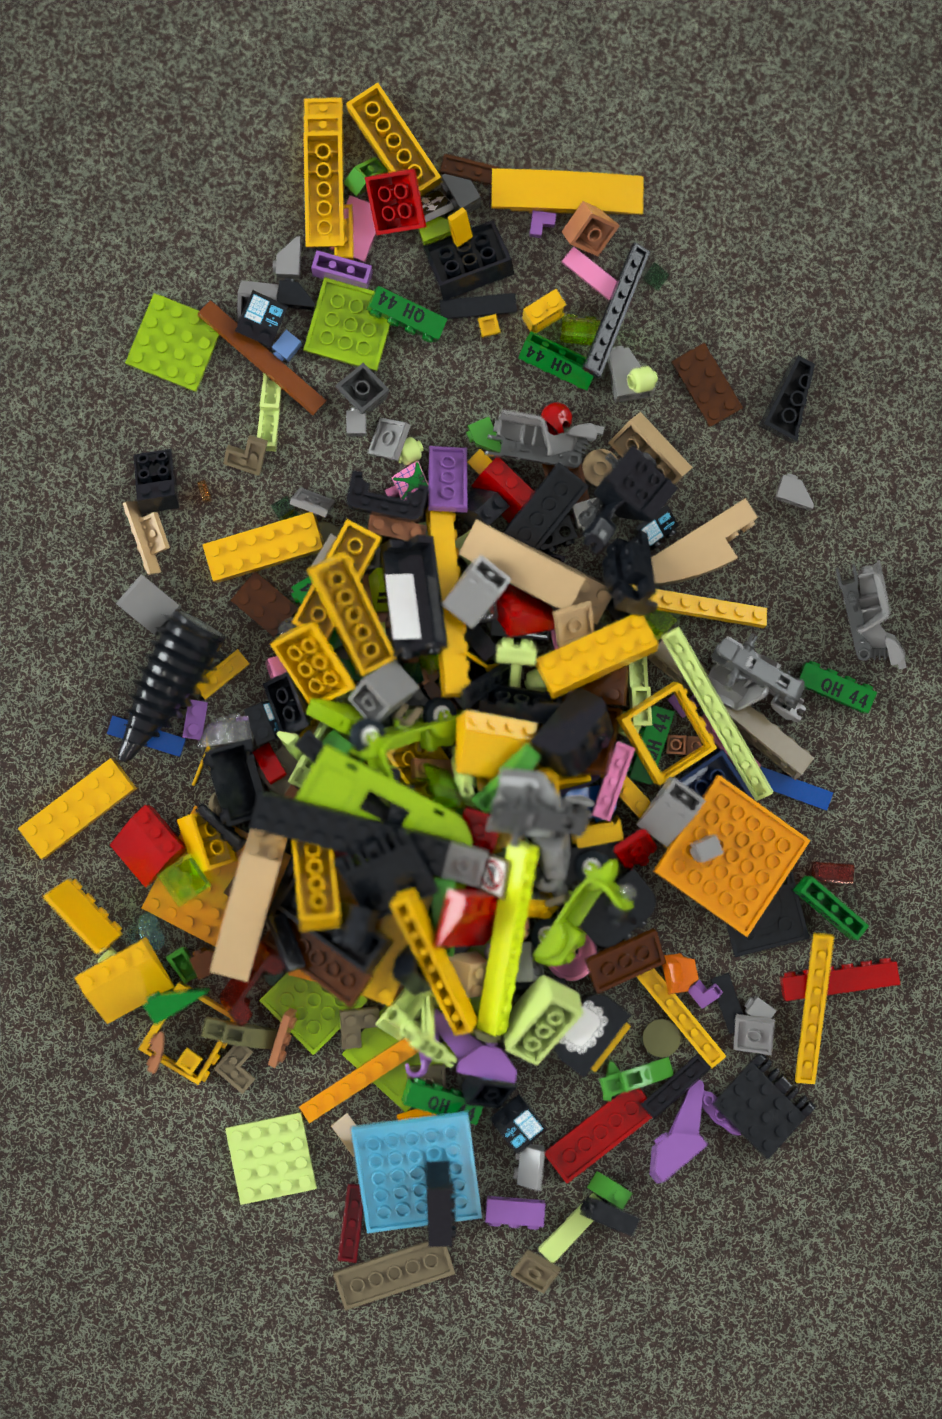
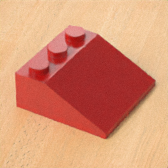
(395, 201)
(523, 612)
(147, 845)

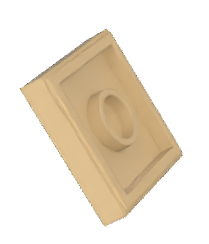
(573, 623)

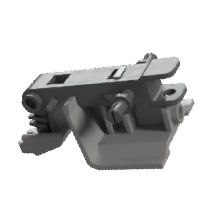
(536, 444)
(866, 613)
(747, 677)
(532, 807)

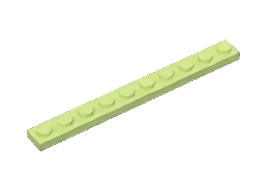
(717, 714)

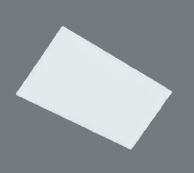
(403, 606)

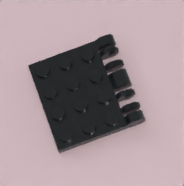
(387, 873)
(777, 926)
(761, 1108)

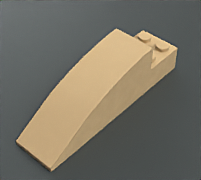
(704, 548)
(535, 570)
(248, 904)

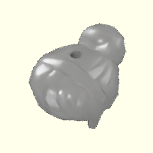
(557, 887)

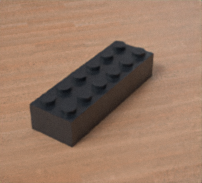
(364, 960)

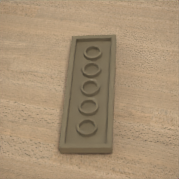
(392, 1274)

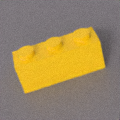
(205, 843)

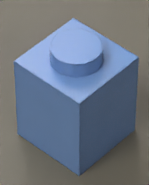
(286, 346)

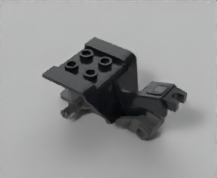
(630, 491)

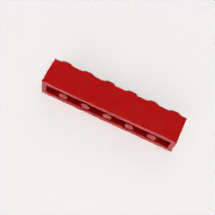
(844, 979)

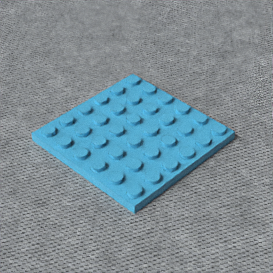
(393, 1169)

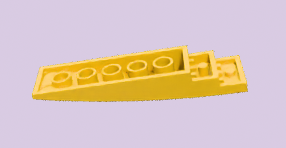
(324, 172)
(565, 191)

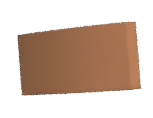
(682, 744)
(158, 1045)

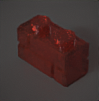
(833, 872)

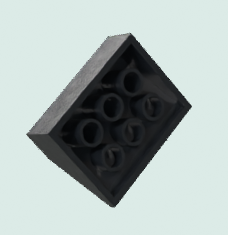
(470, 265)

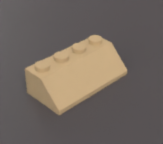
(649, 440)

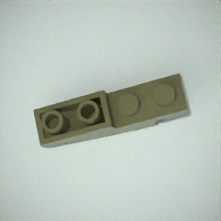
(234, 1034)

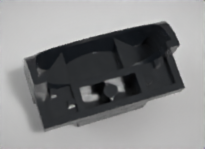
(626, 565)

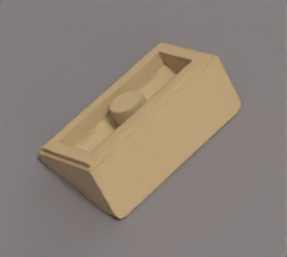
(343, 1129)

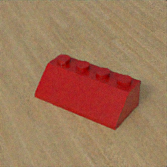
(504, 481)

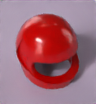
(556, 416)

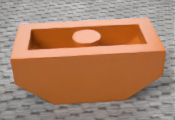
(679, 973)

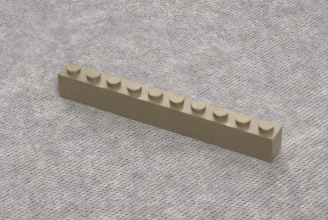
(750, 723)

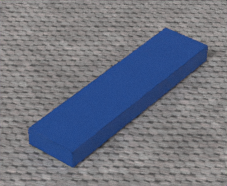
(165, 742)
(798, 789)

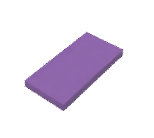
(447, 479)

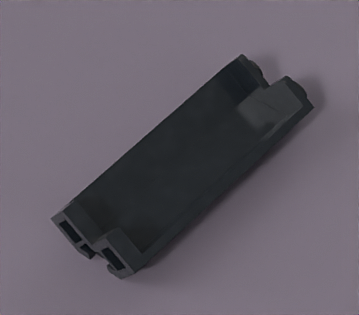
(418, 558)

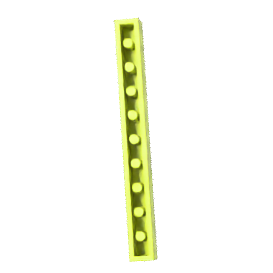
(507, 940)

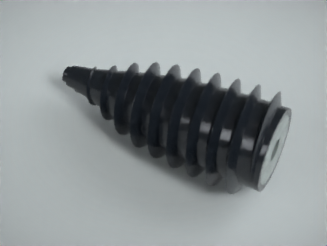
(170, 676)

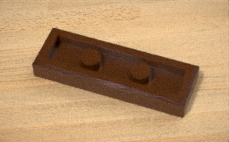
(467, 169)

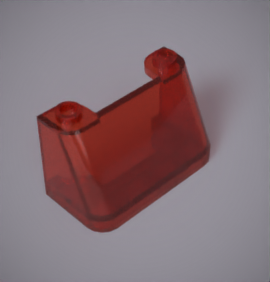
(234, 993)

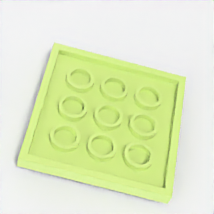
(271, 1158)

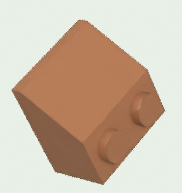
(590, 229)

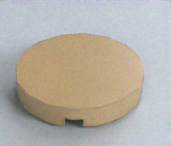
(596, 466)

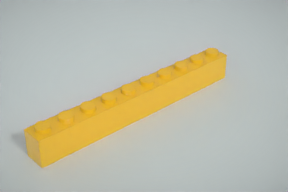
(452, 661)

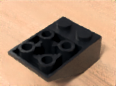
(155, 481)

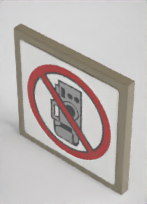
(495, 876)

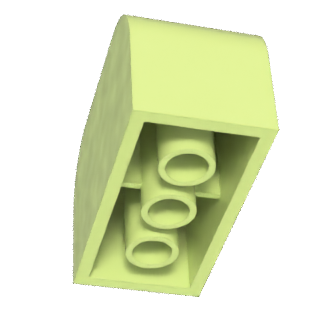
(541, 1019)

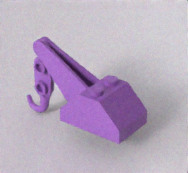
(473, 1055)
(683, 1139)

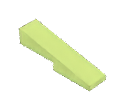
(269, 412)
(639, 691)
(566, 1234)

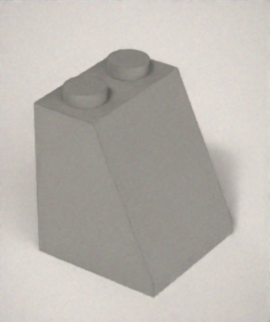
(620, 364)
(147, 604)
(383, 692)
(554, 855)
(527, 968)

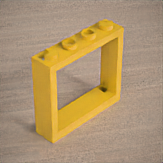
(697, 722)
(167, 1061)

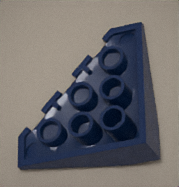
(702, 774)

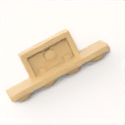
(148, 535)

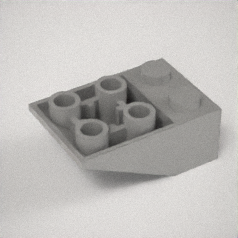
(476, 591)
(670, 811)

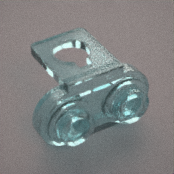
(148, 928)

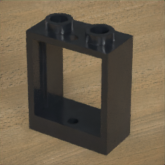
(609, 1216)

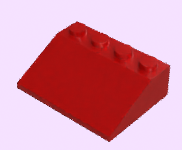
(466, 918)

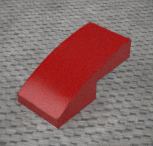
(269, 763)

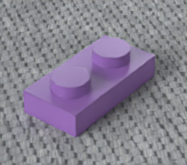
(195, 720)

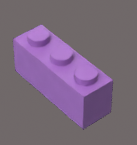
(341, 269)
(515, 1212)

